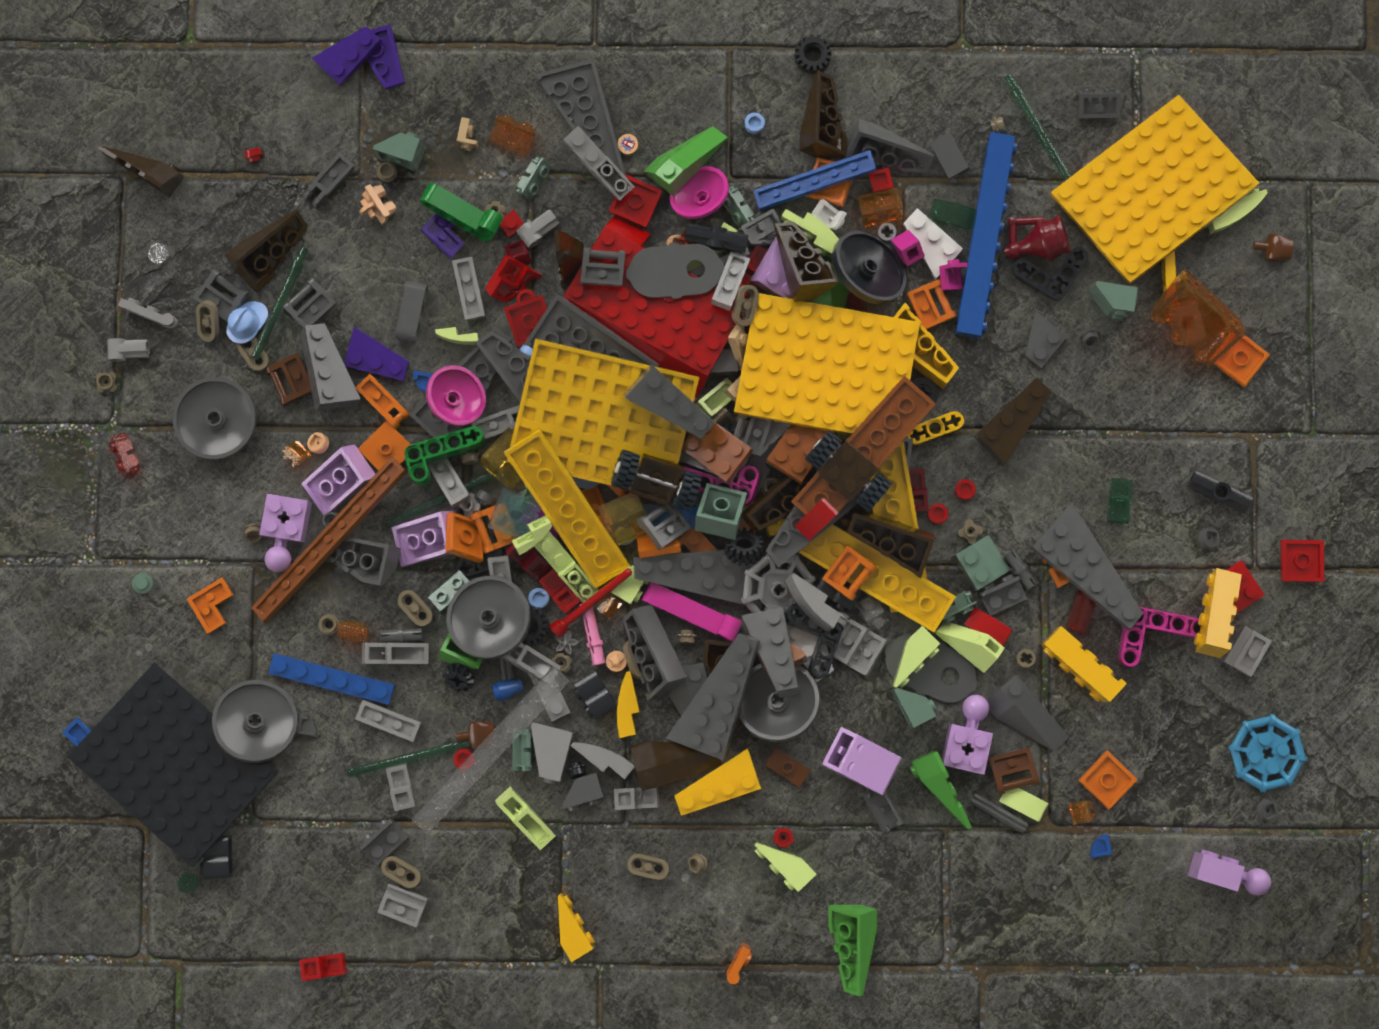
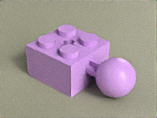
(295, 529)
(975, 709)
(1228, 873)

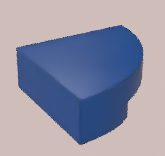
(421, 379)
(1101, 847)

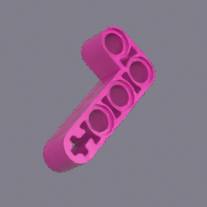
(742, 483)

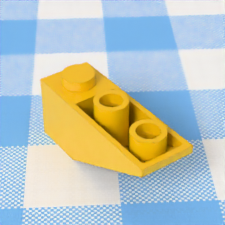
(572, 935)

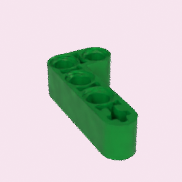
(461, 212)
(445, 451)

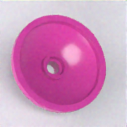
(701, 194)
(465, 391)

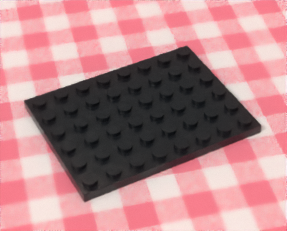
(166, 766)

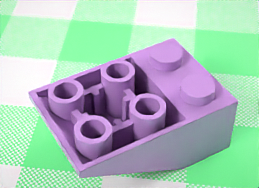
(861, 761)

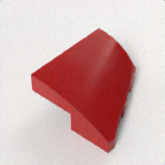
(510, 279)

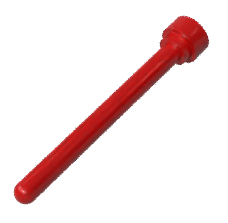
(560, 626)

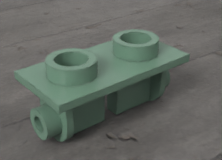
(530, 185)
(740, 214)
(443, 595)
(962, 604)
(523, 751)

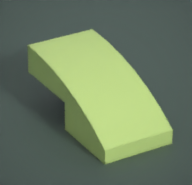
(452, 335)
(538, 530)
(1024, 803)

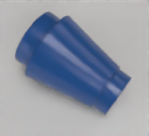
(505, 689)

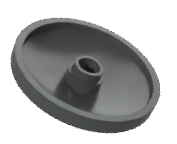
(214, 418)
(488, 617)
(775, 717)
(254, 721)

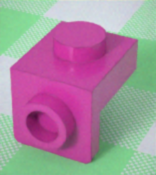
(951, 275)

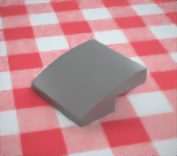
(859, 648)

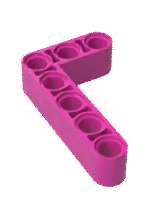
(692, 612)
(1146, 623)

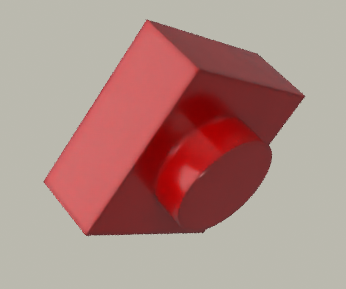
(881, 180)
(511, 223)

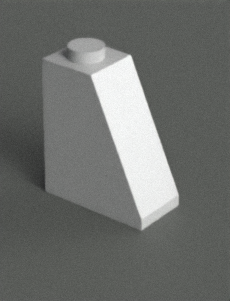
(551, 751)

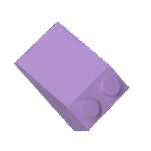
(771, 274)
(338, 479)
(422, 539)

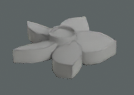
(566, 642)

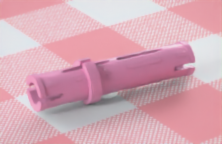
(594, 641)

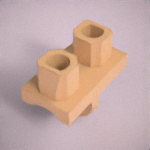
(373, 205)

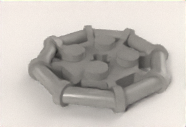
(769, 580)

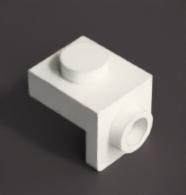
(829, 215)

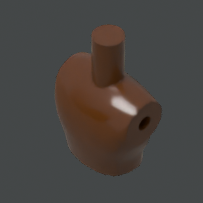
(1276, 248)
(477, 733)

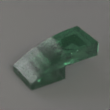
(952, 213)
(1119, 501)

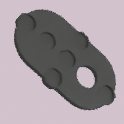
(663, 271)
(928, 678)

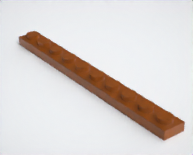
(329, 539)

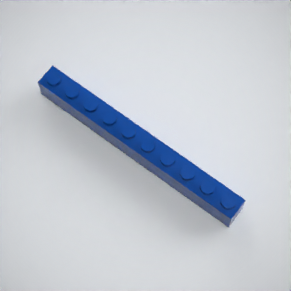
(984, 235)

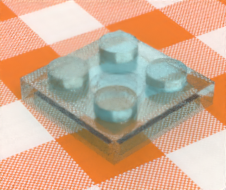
(514, 513)

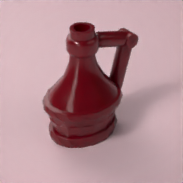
(1046, 239)

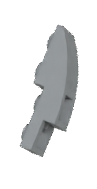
(598, 164)

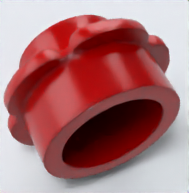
(253, 154)
(783, 832)

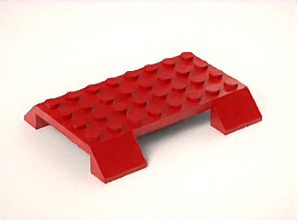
(675, 333)

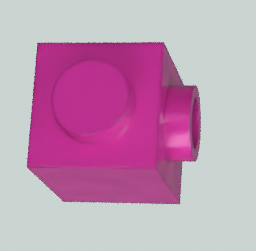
(908, 247)

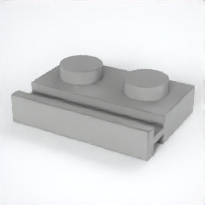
(1247, 651)
(402, 905)

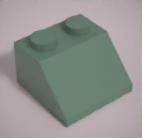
(401, 150)
(1114, 299)
(720, 511)
(981, 563)
(914, 707)

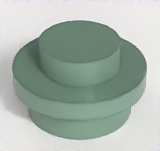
(142, 583)

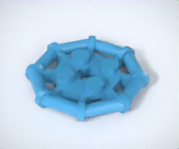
(1279, 750)

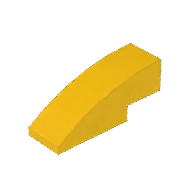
(626, 707)

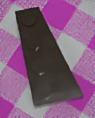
(1009, 426)
(775, 502)
(893, 539)

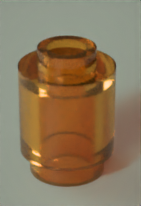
(352, 631)

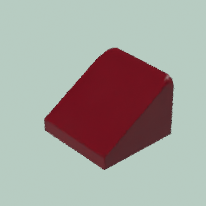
(518, 251)

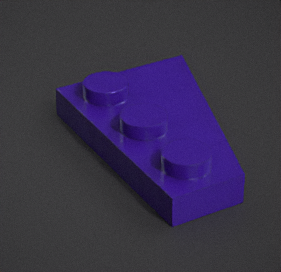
(348, 54)
(386, 60)
(374, 358)

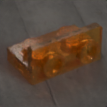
(512, 135)
(880, 207)

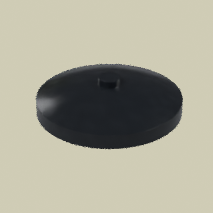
(869, 267)

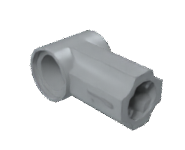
(533, 232)
(123, 349)

